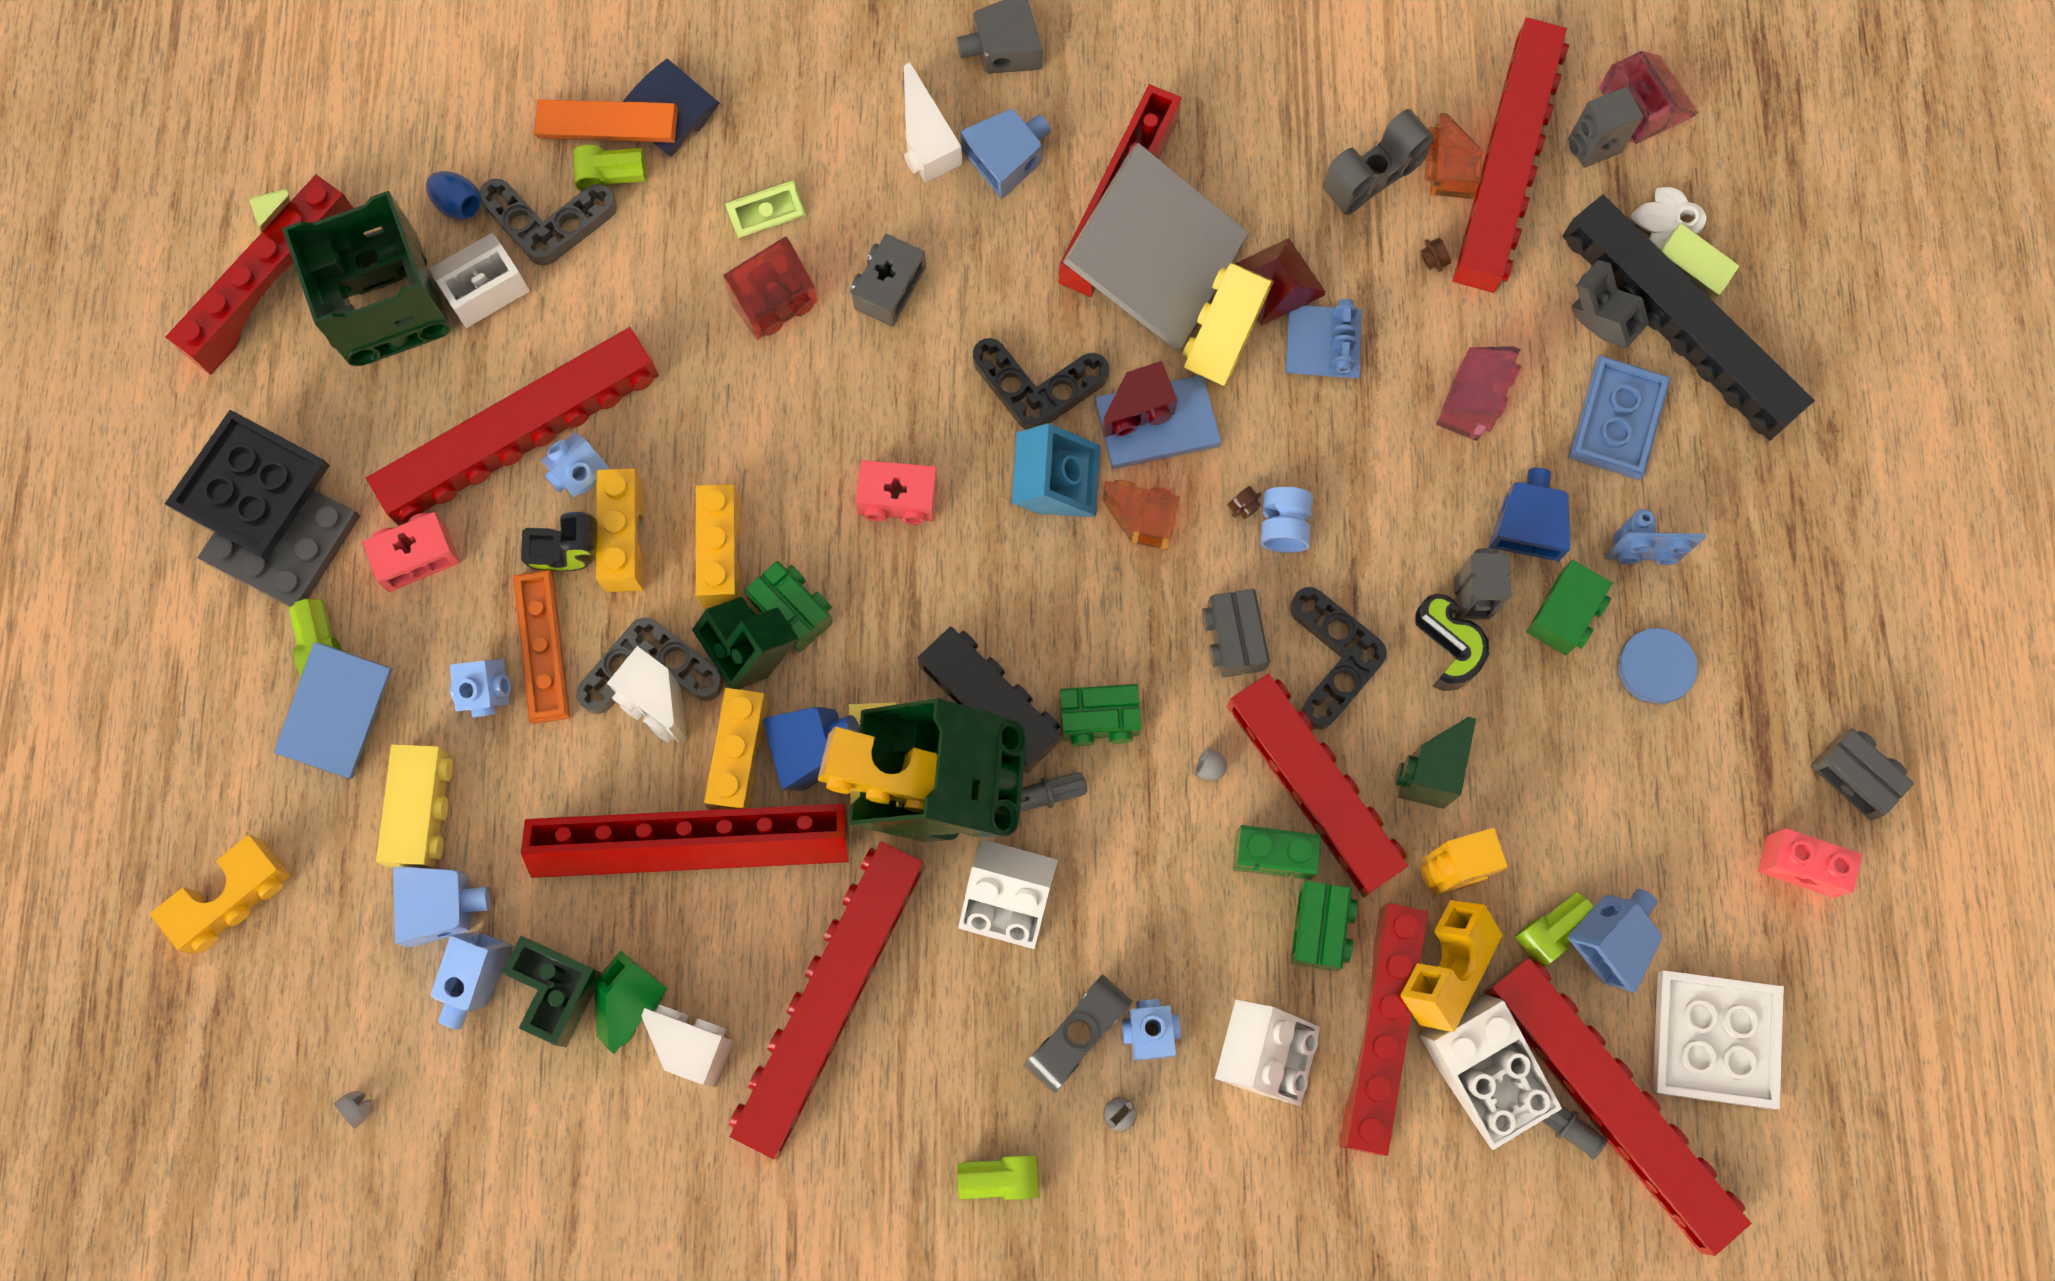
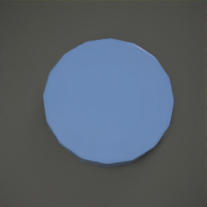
(1657, 666)

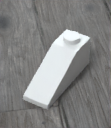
(929, 139)

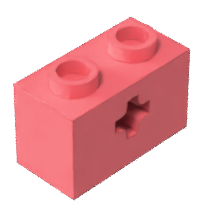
(881, 479)
(391, 556)
(1810, 863)

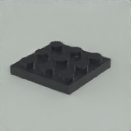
(247, 484)

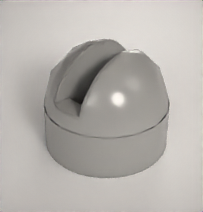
(1211, 765)
(1113, 1108)
(351, 1111)

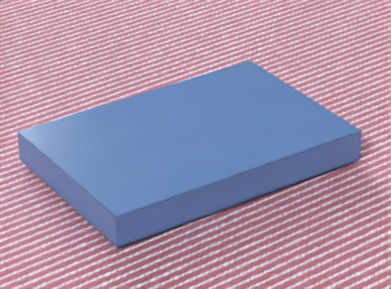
(1619, 417)
(1186, 432)
(333, 710)

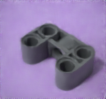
(1399, 153)
(1057, 1054)

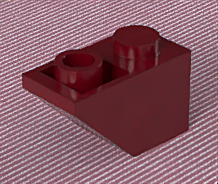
(1140, 399)

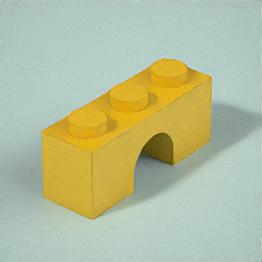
(617, 513)
(716, 553)
(732, 764)
(849, 766)
(1463, 862)
(251, 876)
(1468, 942)

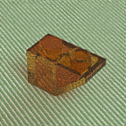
(1454, 160)
(1142, 513)

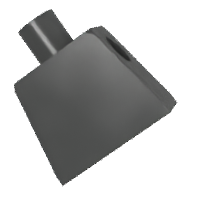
(1004, 38)

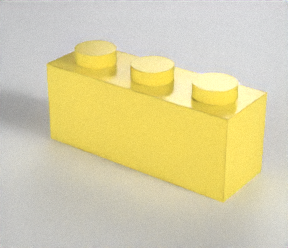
(1226, 323)
(414, 807)

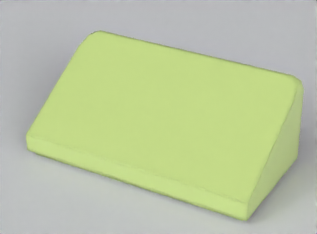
(268, 206)
(765, 208)
(1699, 260)

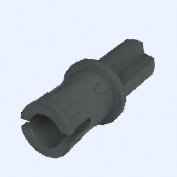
(1053, 791)
(1576, 1131)

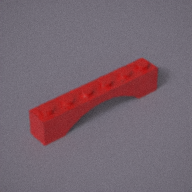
(216, 321)
(1381, 1058)

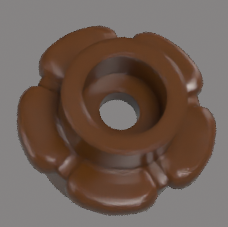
(1435, 254)
(1245, 503)

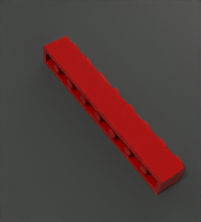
(1510, 156)
(513, 427)
(685, 840)
(827, 1001)
(1619, 1109)

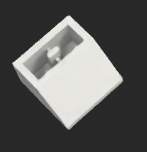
(479, 280)
(650, 691)
(1007, 893)
(685, 1049)
(1268, 1052)

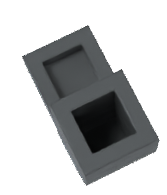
(1606, 310)

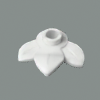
(1665, 214)

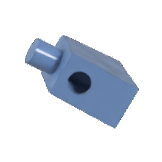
(1005, 148)
(1619, 939)

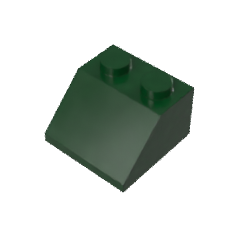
(1438, 767)

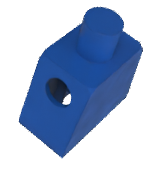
(1534, 519)
(799, 743)

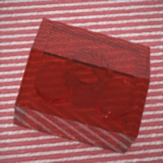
(771, 288)

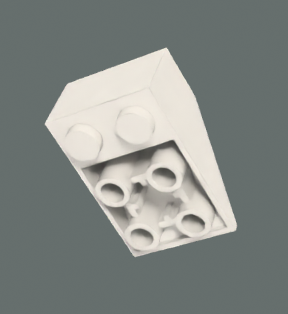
(1492, 1071)

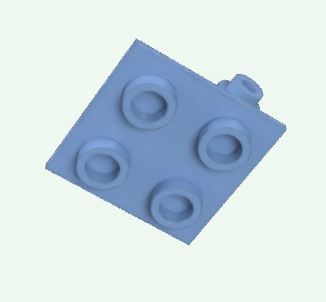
(1324, 340)
(1639, 542)

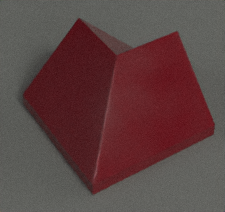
(1293, 280)

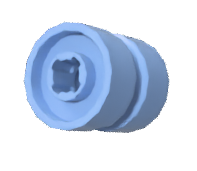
(1286, 519)

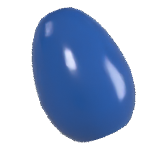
(453, 195)

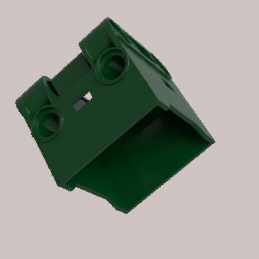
(334, 265)
(975, 774)

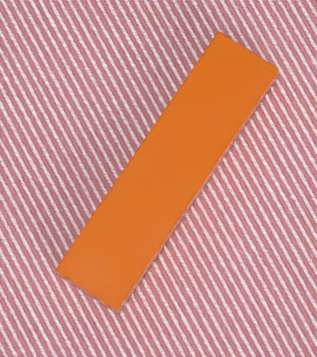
(606, 120)
(541, 647)

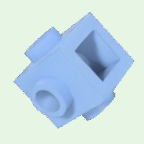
(573, 465)
(479, 686)
(1147, 1046)

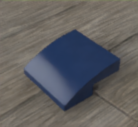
(672, 85)

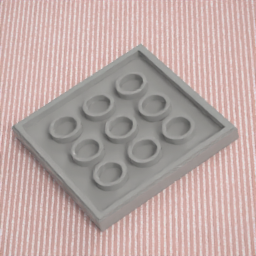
(1155, 246)

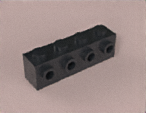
(979, 684)

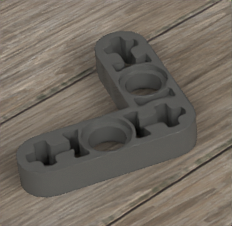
(539, 230)
(626, 644)

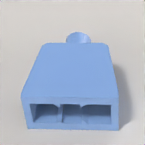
(434, 904)
(468, 975)

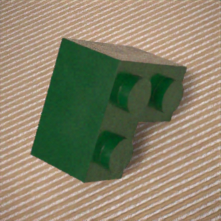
(742, 643)
(562, 989)

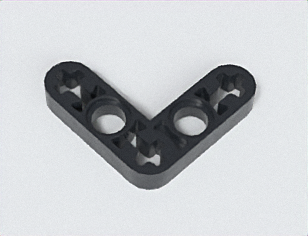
(1040, 396)
(1350, 660)

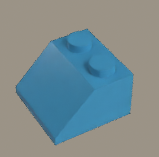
(1055, 472)

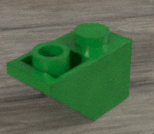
(620, 999)

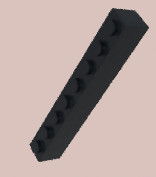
(1689, 319)

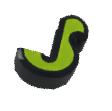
(564, 549)
(1457, 636)

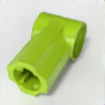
(597, 166)
(310, 625)
(1547, 935)
(1008, 1178)

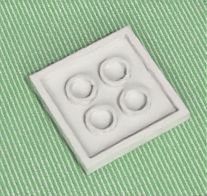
(1718, 1040)

